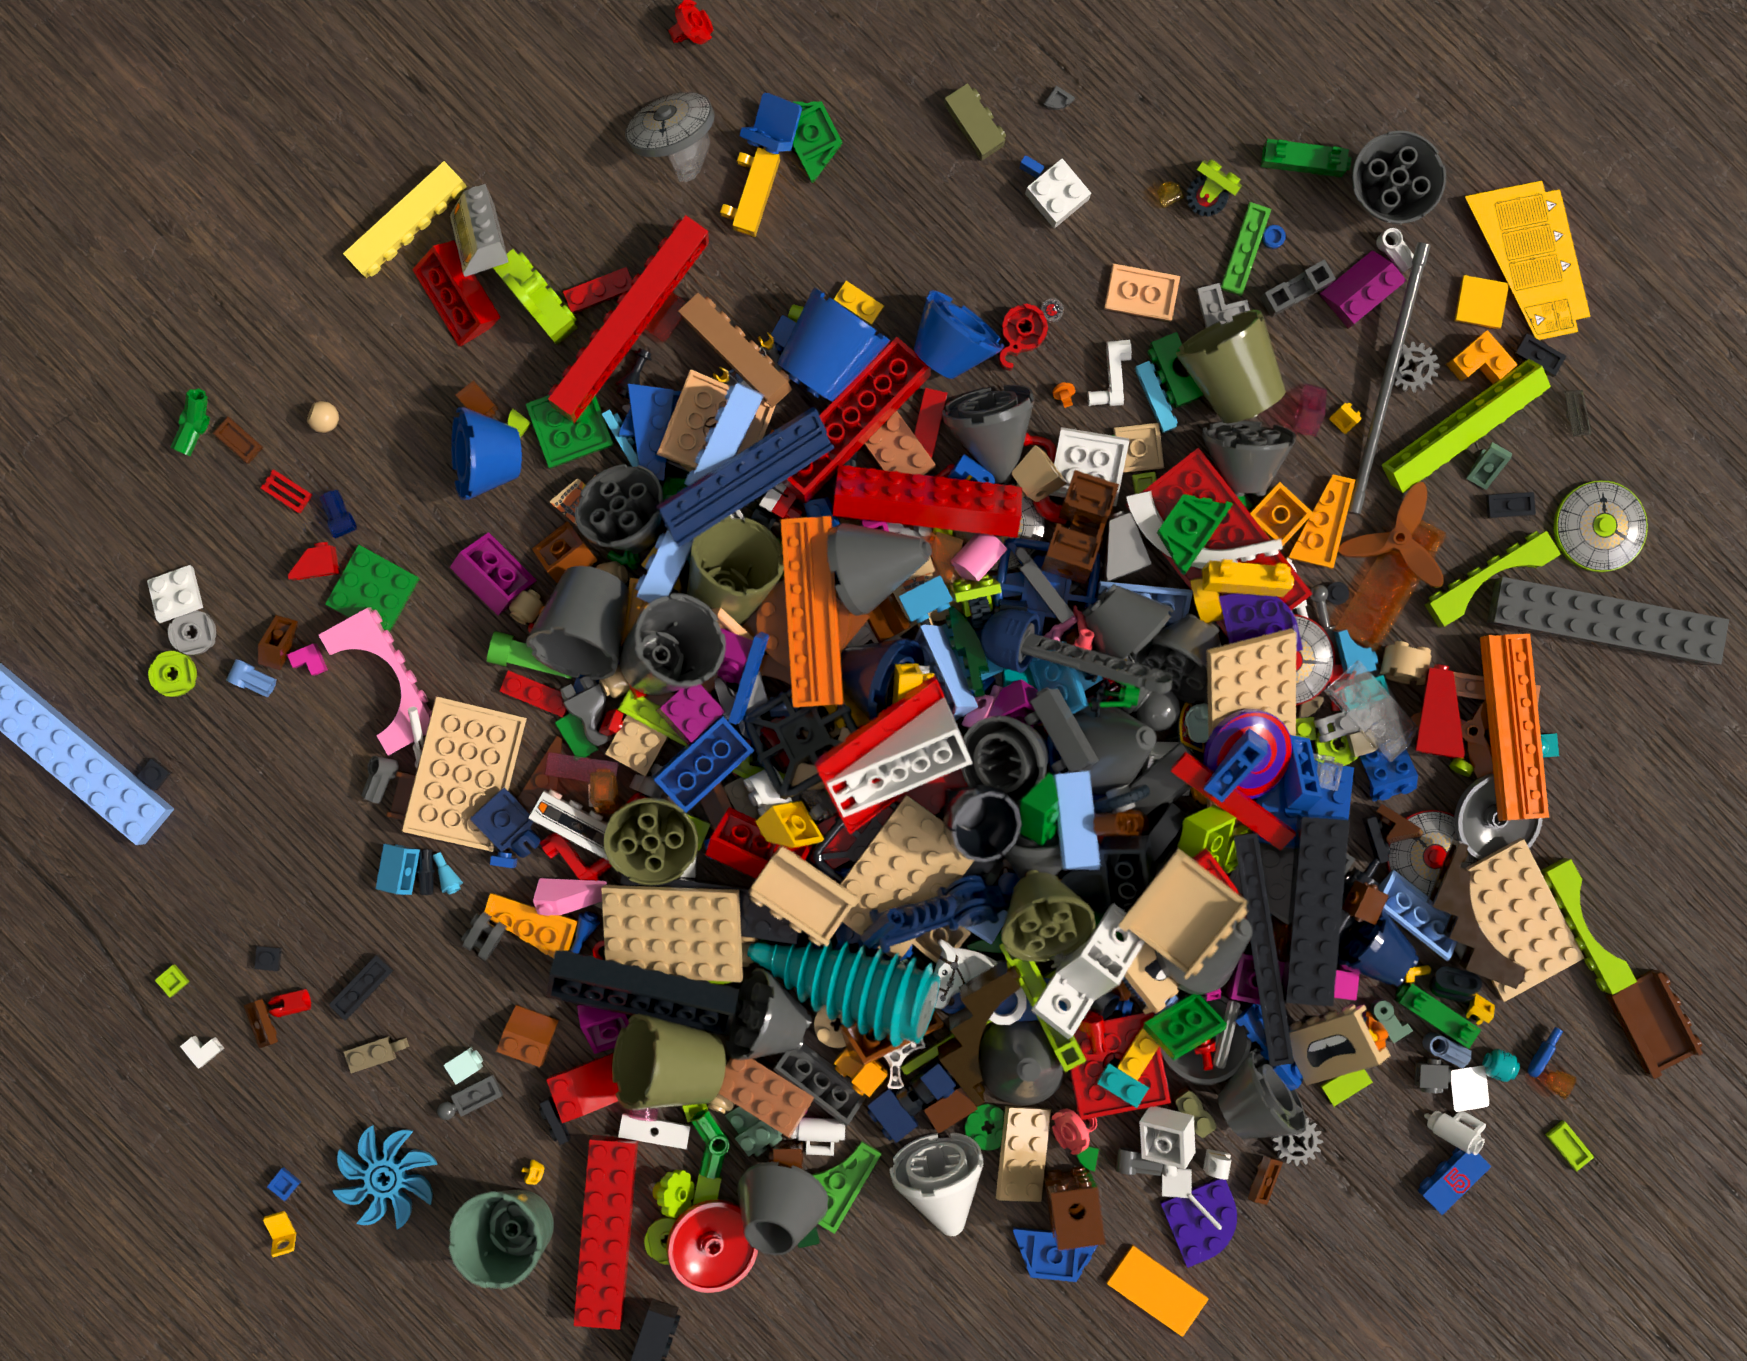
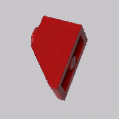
(316, 563)

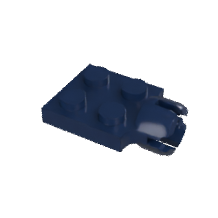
(506, 823)

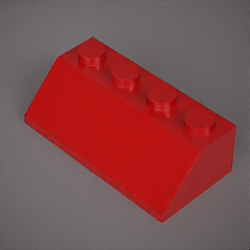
(456, 298)
(742, 845)

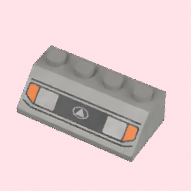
(477, 231)

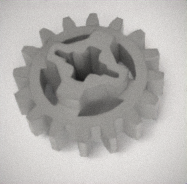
(1422, 363)
(1291, 1146)

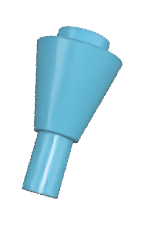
(448, 879)

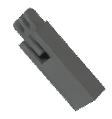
(1043, 586)

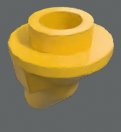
(1417, 971)

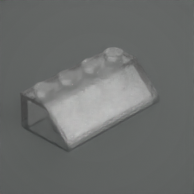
(1372, 711)

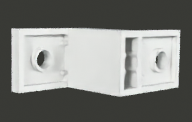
(1088, 973)

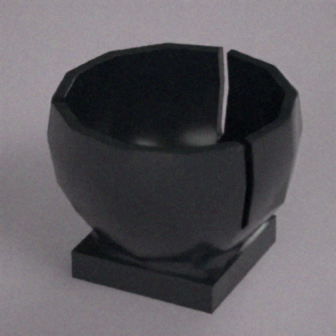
(980, 818)

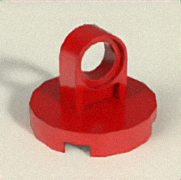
(691, 24)

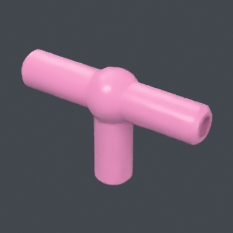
(1058, 630)

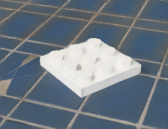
(1091, 454)

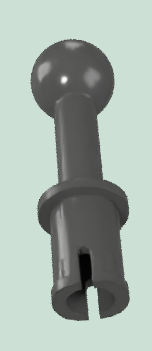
(1319, 596)

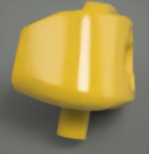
(534, 1172)

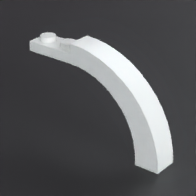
(1150, 521)

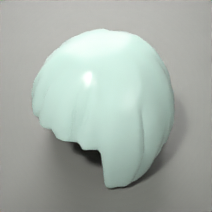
(1197, 723)

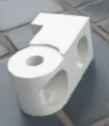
(1217, 1164)

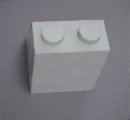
(1123, 548)

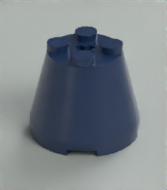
(1378, 951)

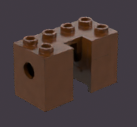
(1088, 508)
(1074, 1208)

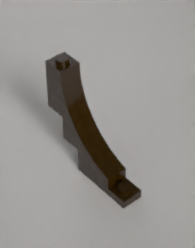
(1453, 896)
(981, 998)

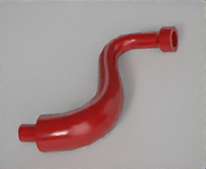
(1046, 507)

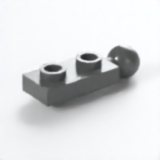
(471, 1098)

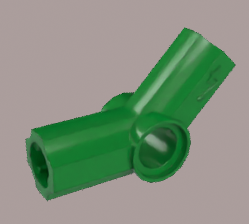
(192, 421)
(713, 1155)

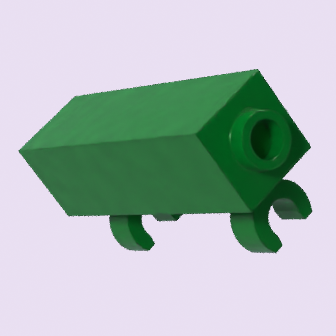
(1305, 158)
(1437, 1014)

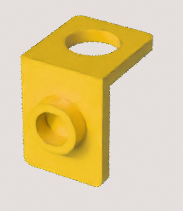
(280, 1231)

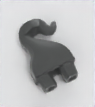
(588, 707)

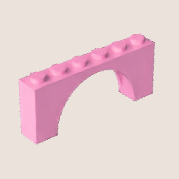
(366, 633)

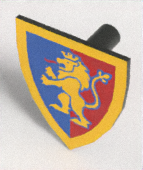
(1182, 732)

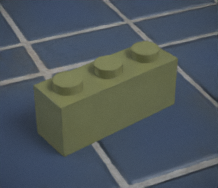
(975, 121)

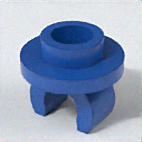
(1125, 1007)

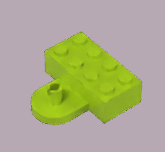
(539, 301)
(1215, 831)

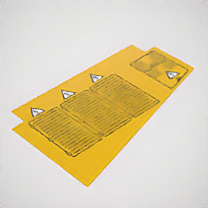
(1535, 254)

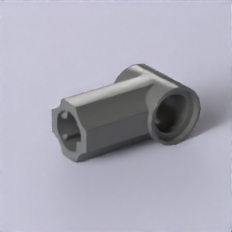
(380, 772)
(1131, 1162)

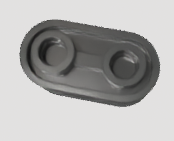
(472, 936)

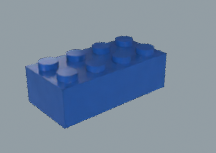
(703, 764)

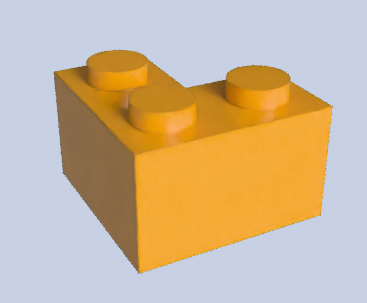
(1482, 354)
(864, 1078)

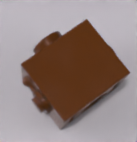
(1365, 902)

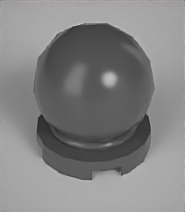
(1156, 709)

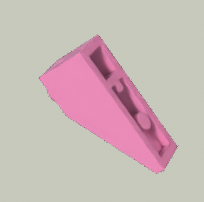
(565, 895)

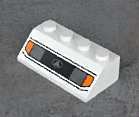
(571, 821)

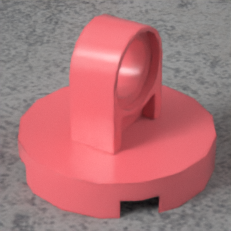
(1071, 1130)

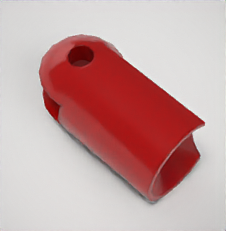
(293, 1003)

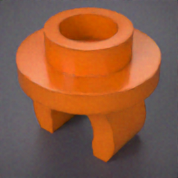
(1064, 392)

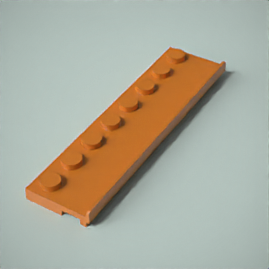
(811, 613)
(1514, 727)

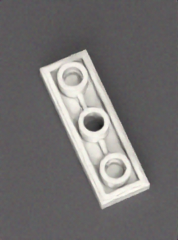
(669, 1134)

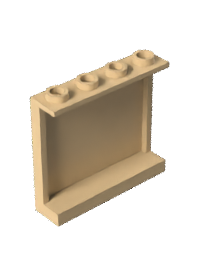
(1185, 913)

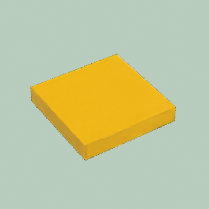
(1481, 302)

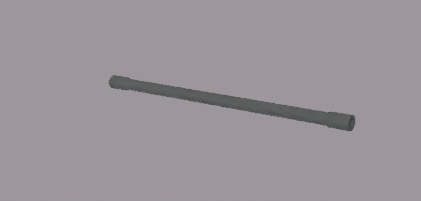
(1418, 263)

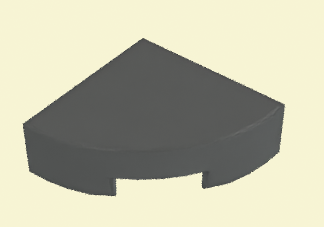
(1058, 99)

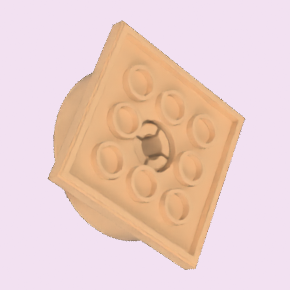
(696, 415)

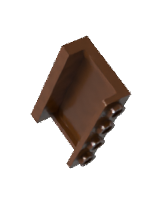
(1654, 1023)

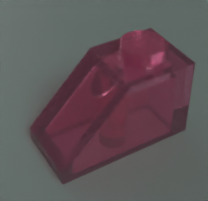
(1310, 410)

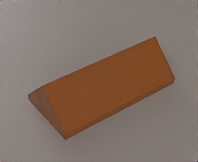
(866, 1047)

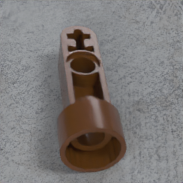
(1120, 823)

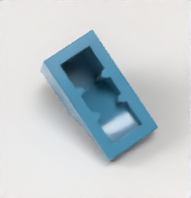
(1351, 652)

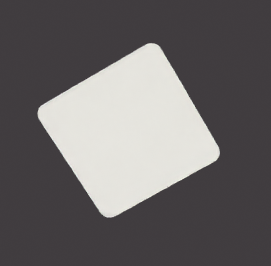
(1469, 1088)

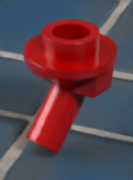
(1206, 1049)

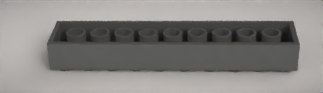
(1608, 621)

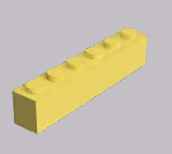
(405, 220)

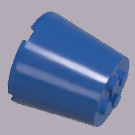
(829, 347)

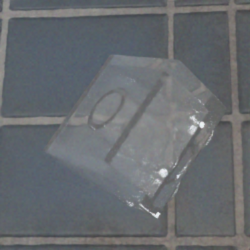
(690, 160)

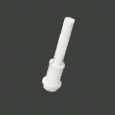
(417, 732)

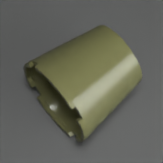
(1234, 366)
(734, 567)
(666, 1064)

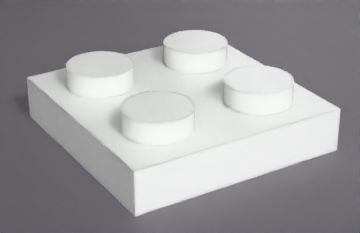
(175, 594)

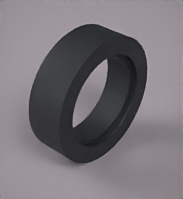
(1165, 828)

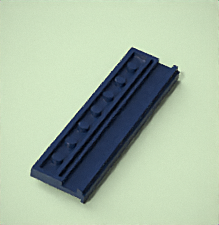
(745, 477)

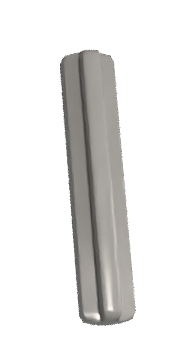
(1226, 1036)

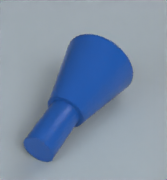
(585, 927)

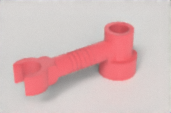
(1085, 635)

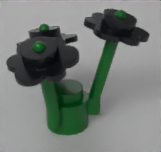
(1128, 695)

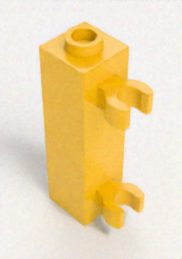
(755, 193)
(1247, 578)
(907, 678)

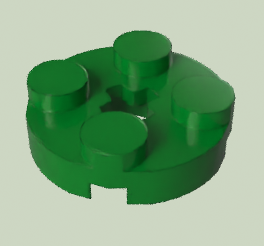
(976, 1120)

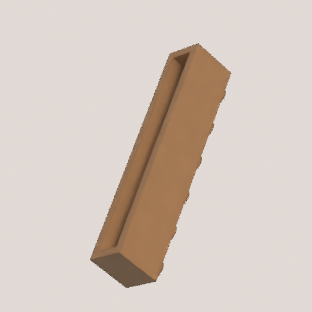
(735, 349)

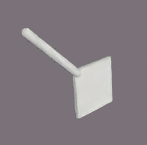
(1181, 1187)

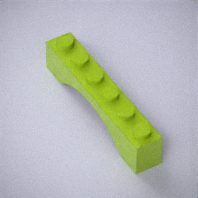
(1452, 603)
(1565, 884)
(1033, 985)

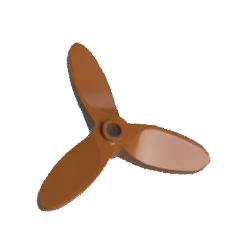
(1413, 554)
(1477, 746)

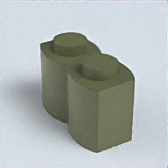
(1189, 1103)

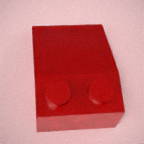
(583, 1088)

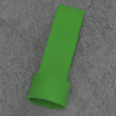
(506, 650)

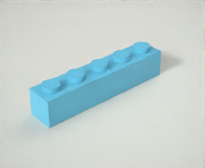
(1156, 396)

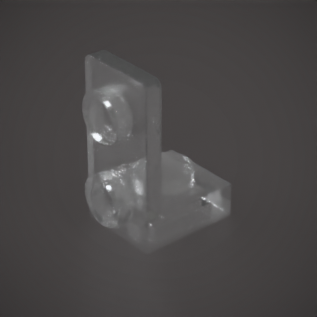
(1328, 771)

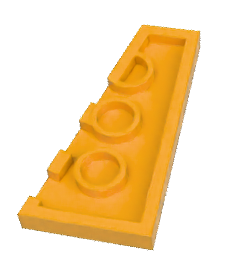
(1323, 530)
(541, 931)

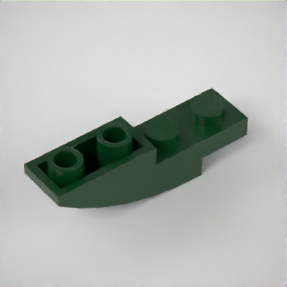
(970, 648)

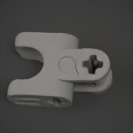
(727, 698)

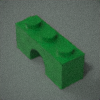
(1179, 389)

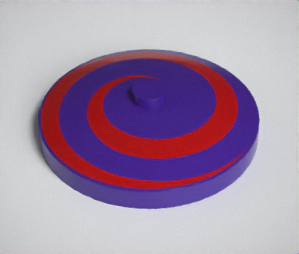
(1271, 767)

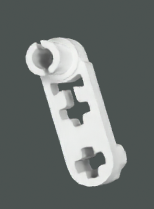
(1116, 352)

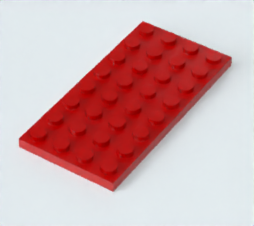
(1238, 528)

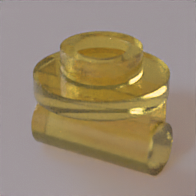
(1169, 194)

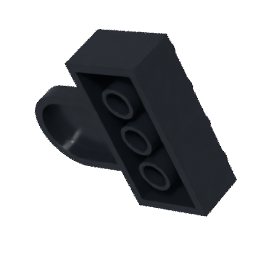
(1122, 877)

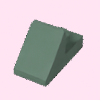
(1489, 465)

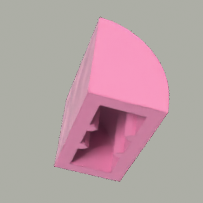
(978, 556)

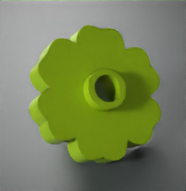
(674, 1193)

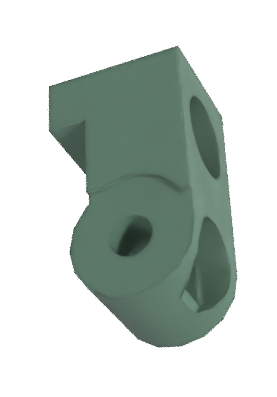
(1384, 1013)

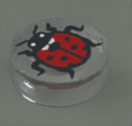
(1052, 310)

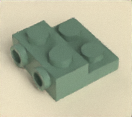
(752, 1132)

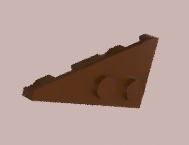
(540, 781)

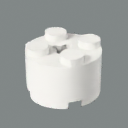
(762, 791)

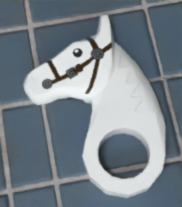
(961, 965)

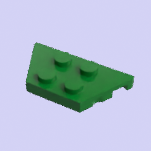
(815, 138)
(1190, 528)

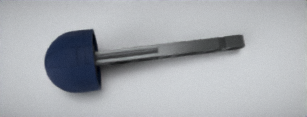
(1013, 639)

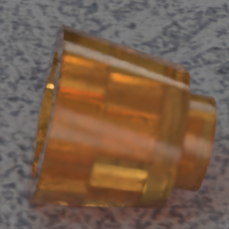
(1561, 1083)

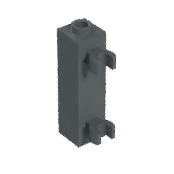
(1063, 730)

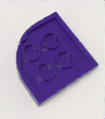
(1255, 616)
(1192, 1230)

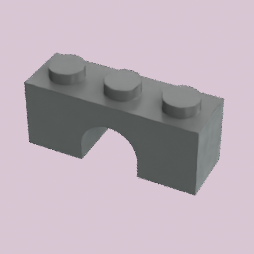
(1298, 289)

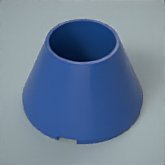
(953, 337)
(483, 453)

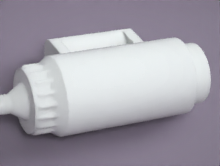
(820, 1131)
(1456, 1132)

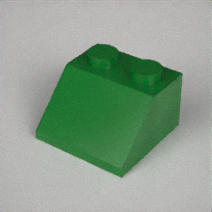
(1040, 811)

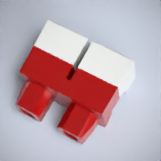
(779, 504)

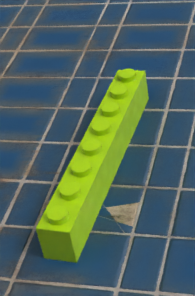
(1466, 425)

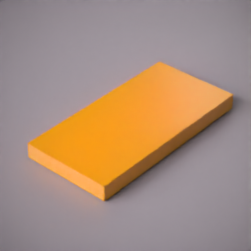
(1157, 1290)

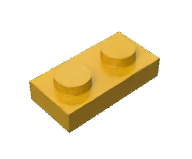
(859, 303)
(1138, 1055)

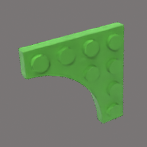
(845, 1183)

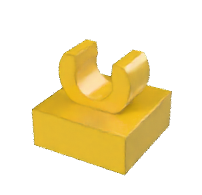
(1345, 418)
(1481, 1008)

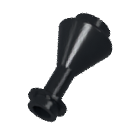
(633, 376)

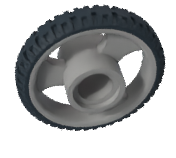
(1120, 798)

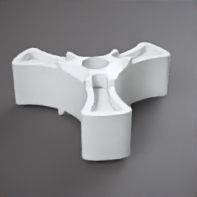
(895, 1061)

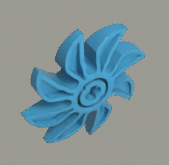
(378, 1186)

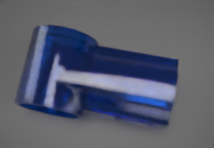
(339, 519)

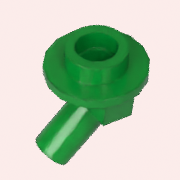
(628, 559)

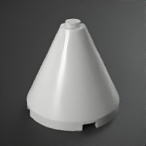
(939, 1178)

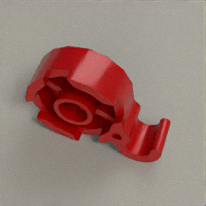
(1017, 340)

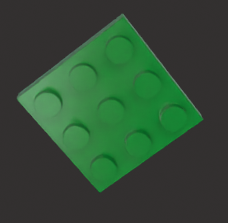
(564, 440)
(374, 584)

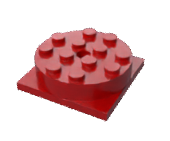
(1097, 1101)

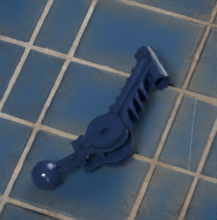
(911, 920)

